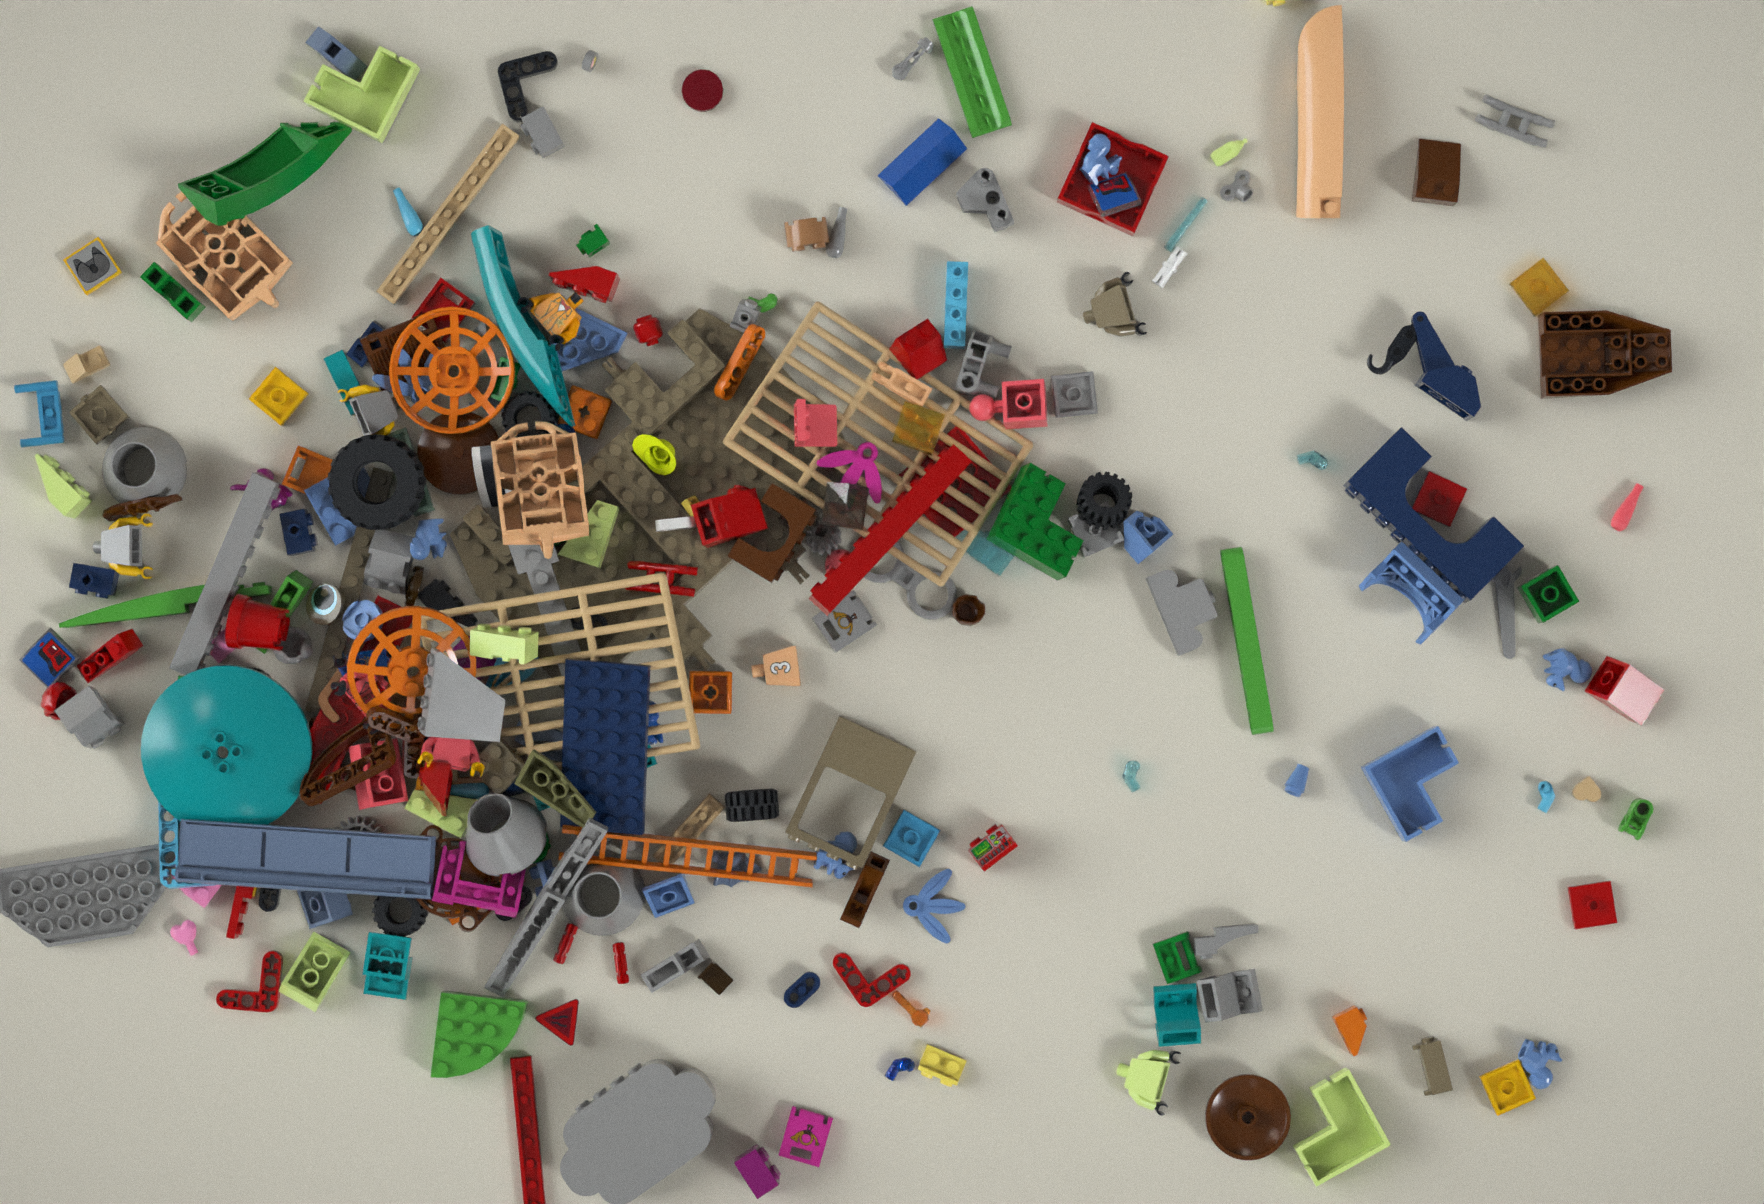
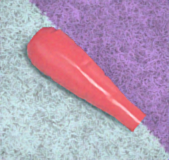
(1625, 511)

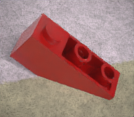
(110, 655)

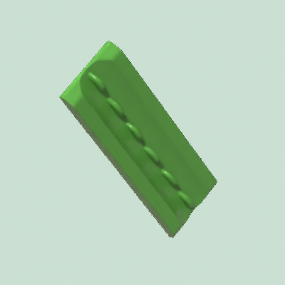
(972, 72)

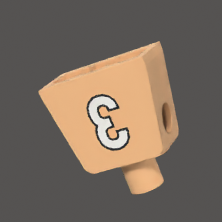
(779, 668)

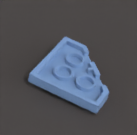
(593, 341)
(335, 524)

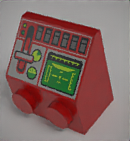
(992, 847)

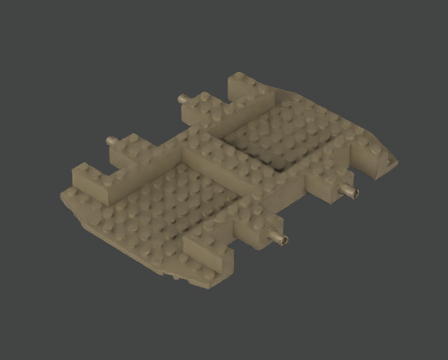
(695, 426)

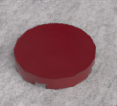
(702, 90)

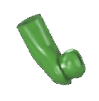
(766, 303)

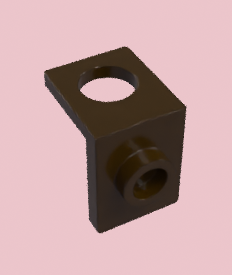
(716, 977)

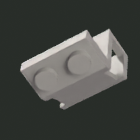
(389, 561)
(89, 718)
(1229, 995)

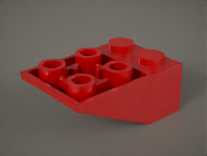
(588, 280)
(728, 517)

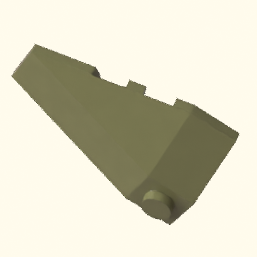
(550, 785)

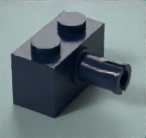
(298, 532)
(93, 579)

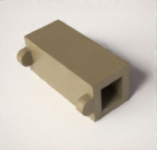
(1434, 1066)

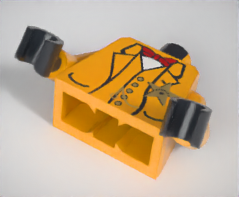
(556, 315)

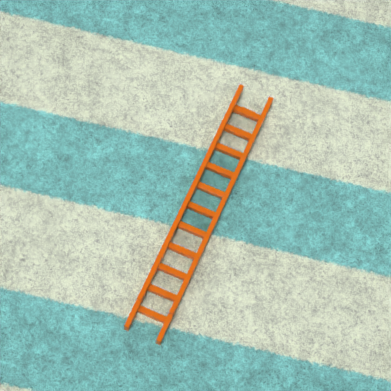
(795, 855)

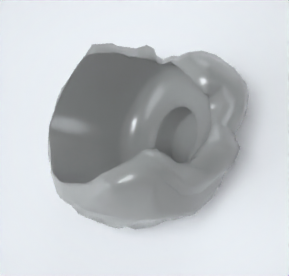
(296, 647)

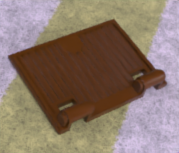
(380, 357)

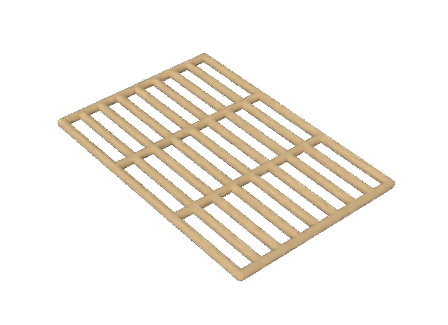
(844, 420)
(593, 654)

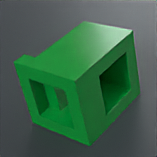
(592, 242)

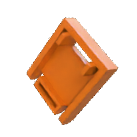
(314, 470)

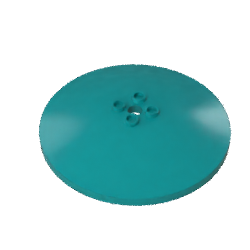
(248, 716)

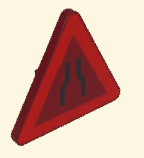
(561, 1020)

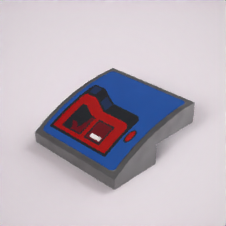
(50, 658)

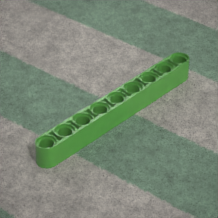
(1246, 640)

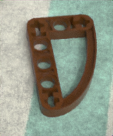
(314, 791)

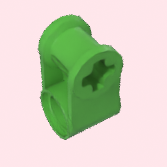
(1635, 819)

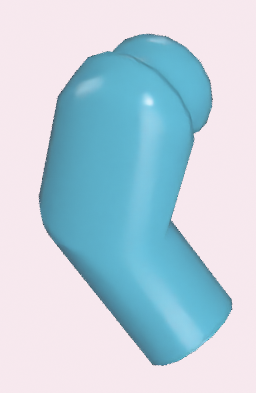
(1547, 794)

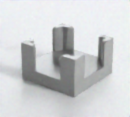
(1094, 539)

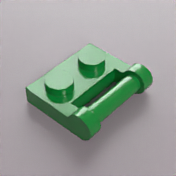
(1170, 960)

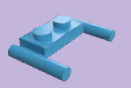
(49, 413)

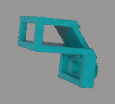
(1177, 1015)

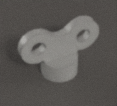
(1238, 188)

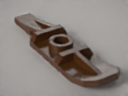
(139, 506)

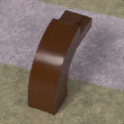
(864, 889)

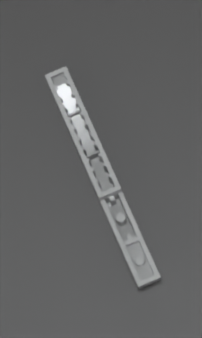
(546, 906)

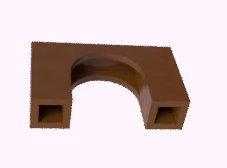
(798, 516)

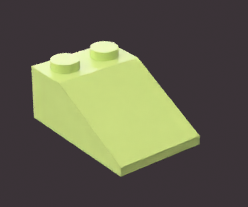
(314, 971)

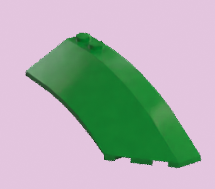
(264, 172)

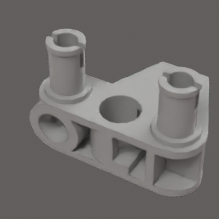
(975, 198)
(973, 366)

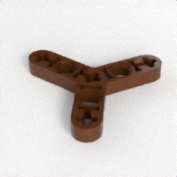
(408, 740)

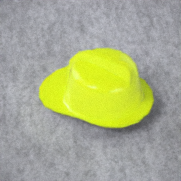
(656, 453)

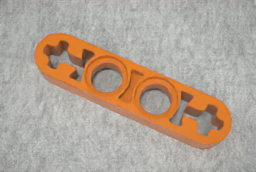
(740, 362)

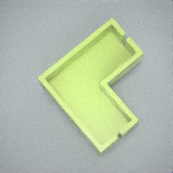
(366, 105)
(1351, 1131)

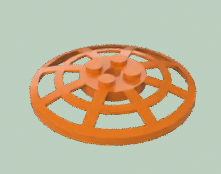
(439, 370)
(402, 659)

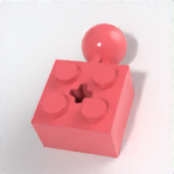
(1013, 395)

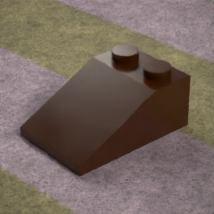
(1437, 172)

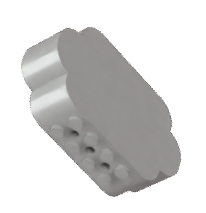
(637, 1131)

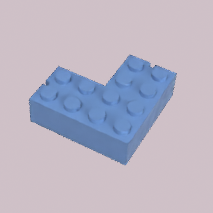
(1399, 781)

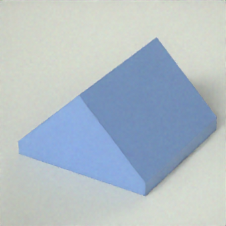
(668, 895)

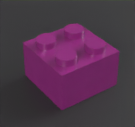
(757, 1170)

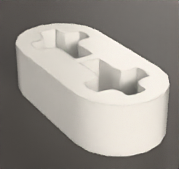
(675, 523)

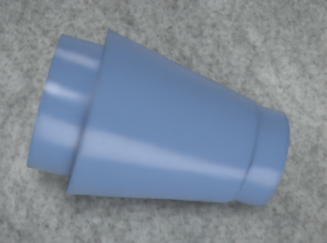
(1297, 781)

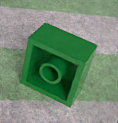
(1548, 594)

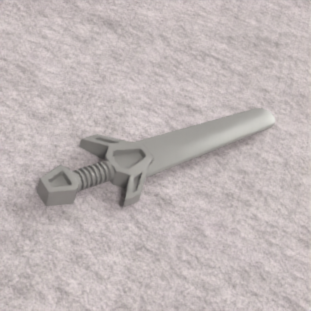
(1505, 596)

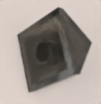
(844, 505)

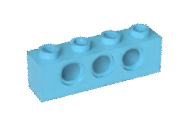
(955, 305)

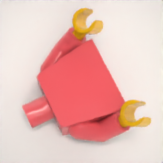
(458, 752)

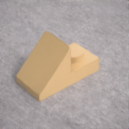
(86, 364)

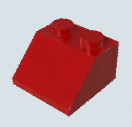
(920, 349)
(437, 784)

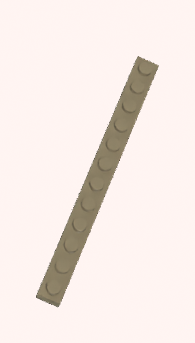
(351, 587)

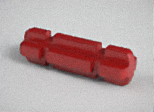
(565, 943)
(620, 963)

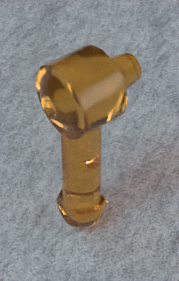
(918, 1016)

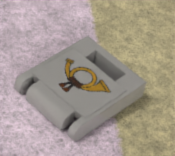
(849, 621)

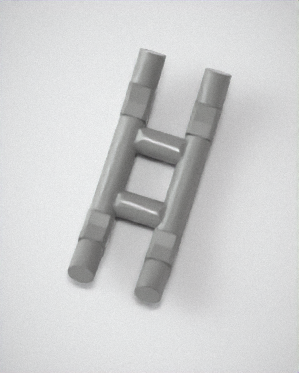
(1508, 110)

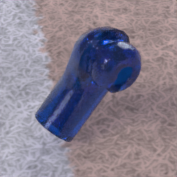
(899, 1065)

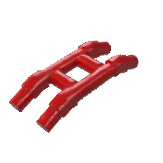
(670, 570)

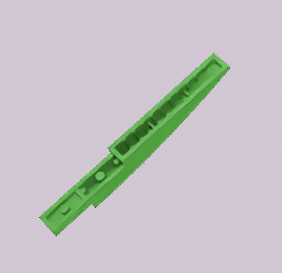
(156, 605)

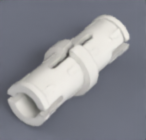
(1169, 267)

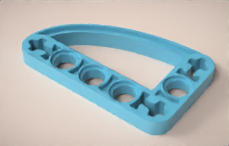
(166, 847)

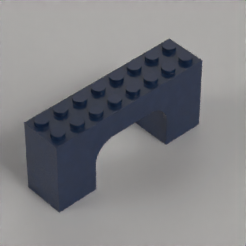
(1381, 490)

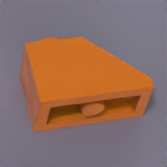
(1351, 1027)

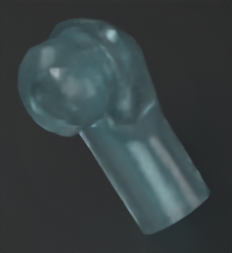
(1314, 458)
(1129, 775)

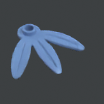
(406, 389)
(938, 906)

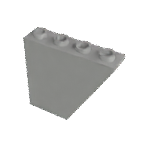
(458, 703)

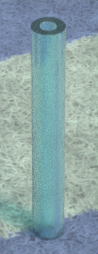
(1185, 224)

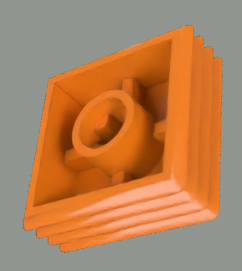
(597, 406)
(721, 682)

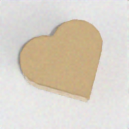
(1586, 790)

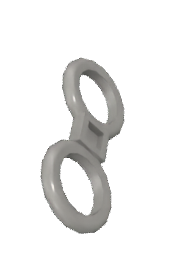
(909, 579)

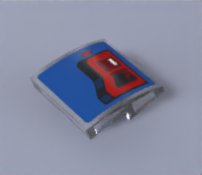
(1114, 194)

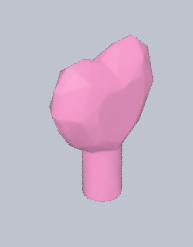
(185, 935)

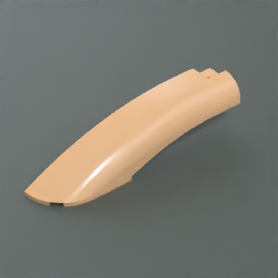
(1320, 115)

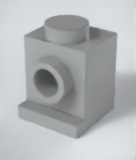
(749, 308)

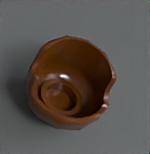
(968, 610)

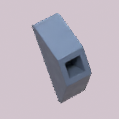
(336, 53)

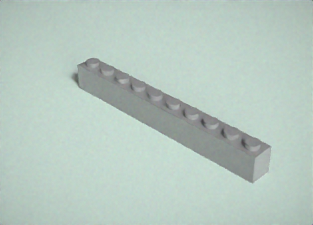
(225, 574)

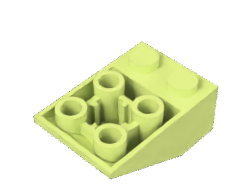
(61, 489)

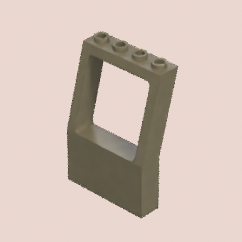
(867, 759)

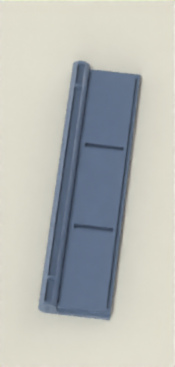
(306, 859)

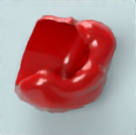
(55, 696)

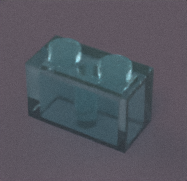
(989, 554)

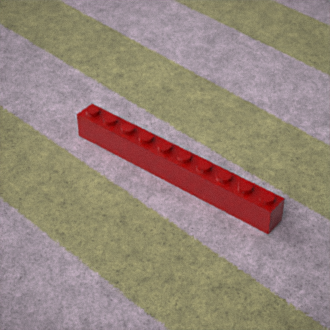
(891, 528)

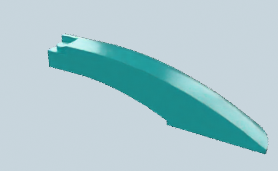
(524, 338)

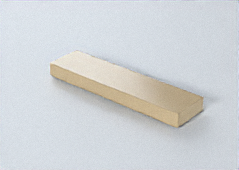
(692, 827)

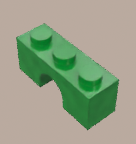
(173, 291)

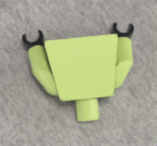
(1147, 1077)

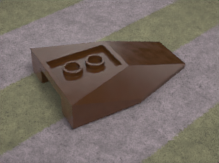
(1599, 353)

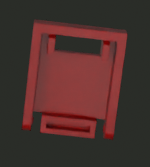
(437, 300)

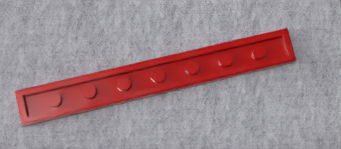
(527, 1130)

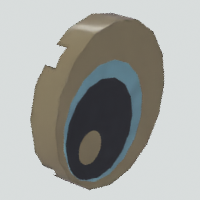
(325, 604)

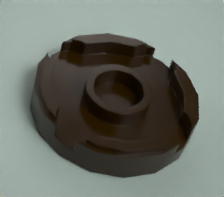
(414, 586)

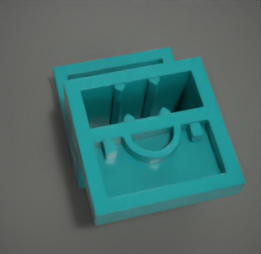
(387, 965)

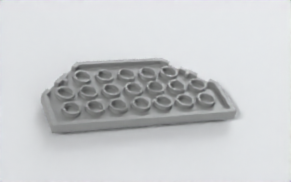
(83, 895)

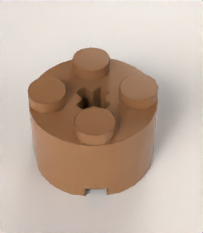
(806, 233)

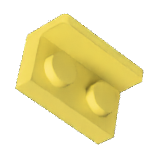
(941, 1065)

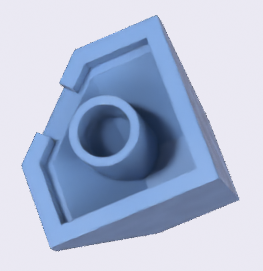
(1144, 535)

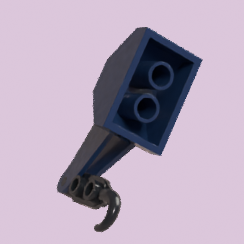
(1441, 379)

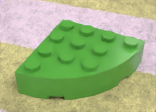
(473, 1031)

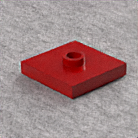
(1439, 499)
(1592, 904)

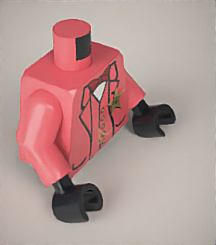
(363, 689)

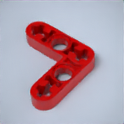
(864, 986)
(258, 997)

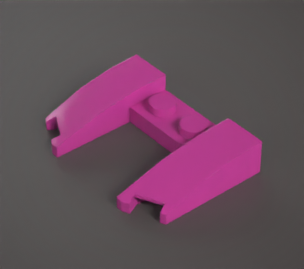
(451, 890)

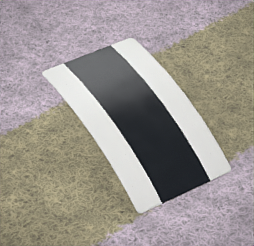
(485, 476)

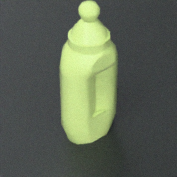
(1227, 151)

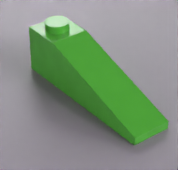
(291, 594)

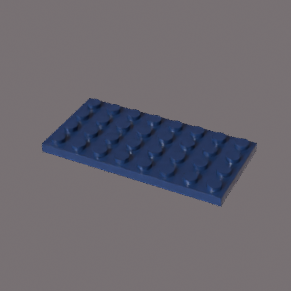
(607, 740)

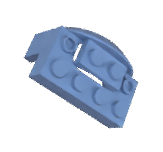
(1419, 583)

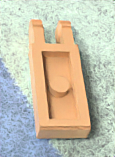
(903, 384)

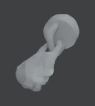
(902, 69)

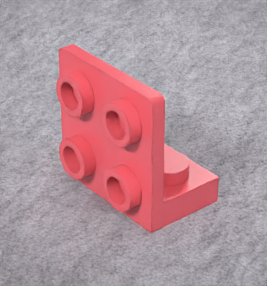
(815, 424)

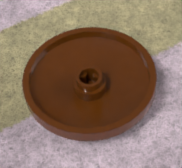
(449, 456)
(1247, 1117)

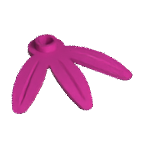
(860, 463)

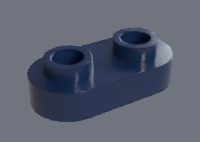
(802, 989)

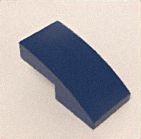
(357, 352)

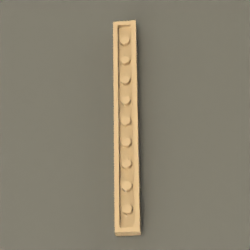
(448, 214)

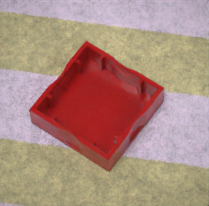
(1139, 161)

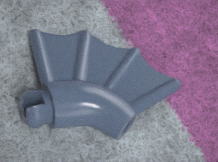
(740, 863)

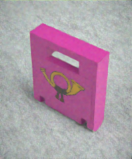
(805, 1133)

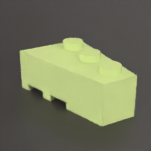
(456, 817)

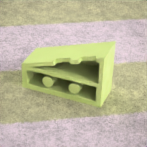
(592, 548)
(504, 643)

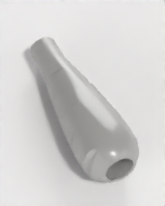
(837, 236)

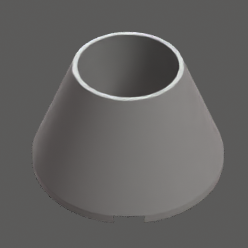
(169, 465)
(511, 846)
(629, 906)

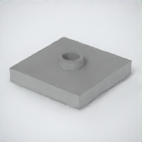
(1074, 394)

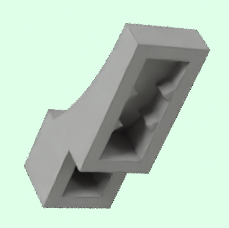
(1208, 945)

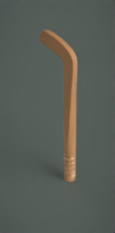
(326, 692)

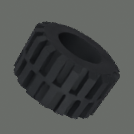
(523, 400)
(1106, 485)
(751, 805)
(392, 927)

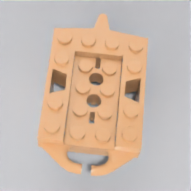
(225, 284)
(556, 464)

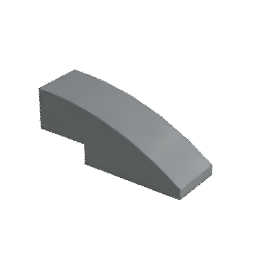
(675, 965)

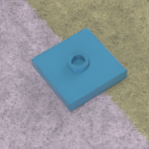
(911, 838)

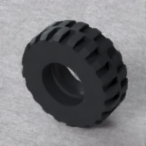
(345, 490)

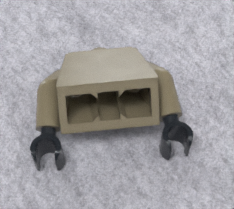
(1113, 309)

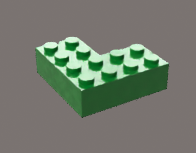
(1025, 525)

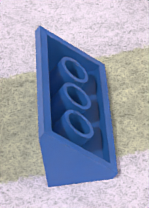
(922, 161)

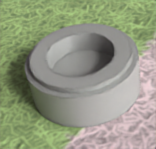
(589, 60)

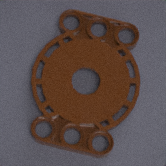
(468, 873)

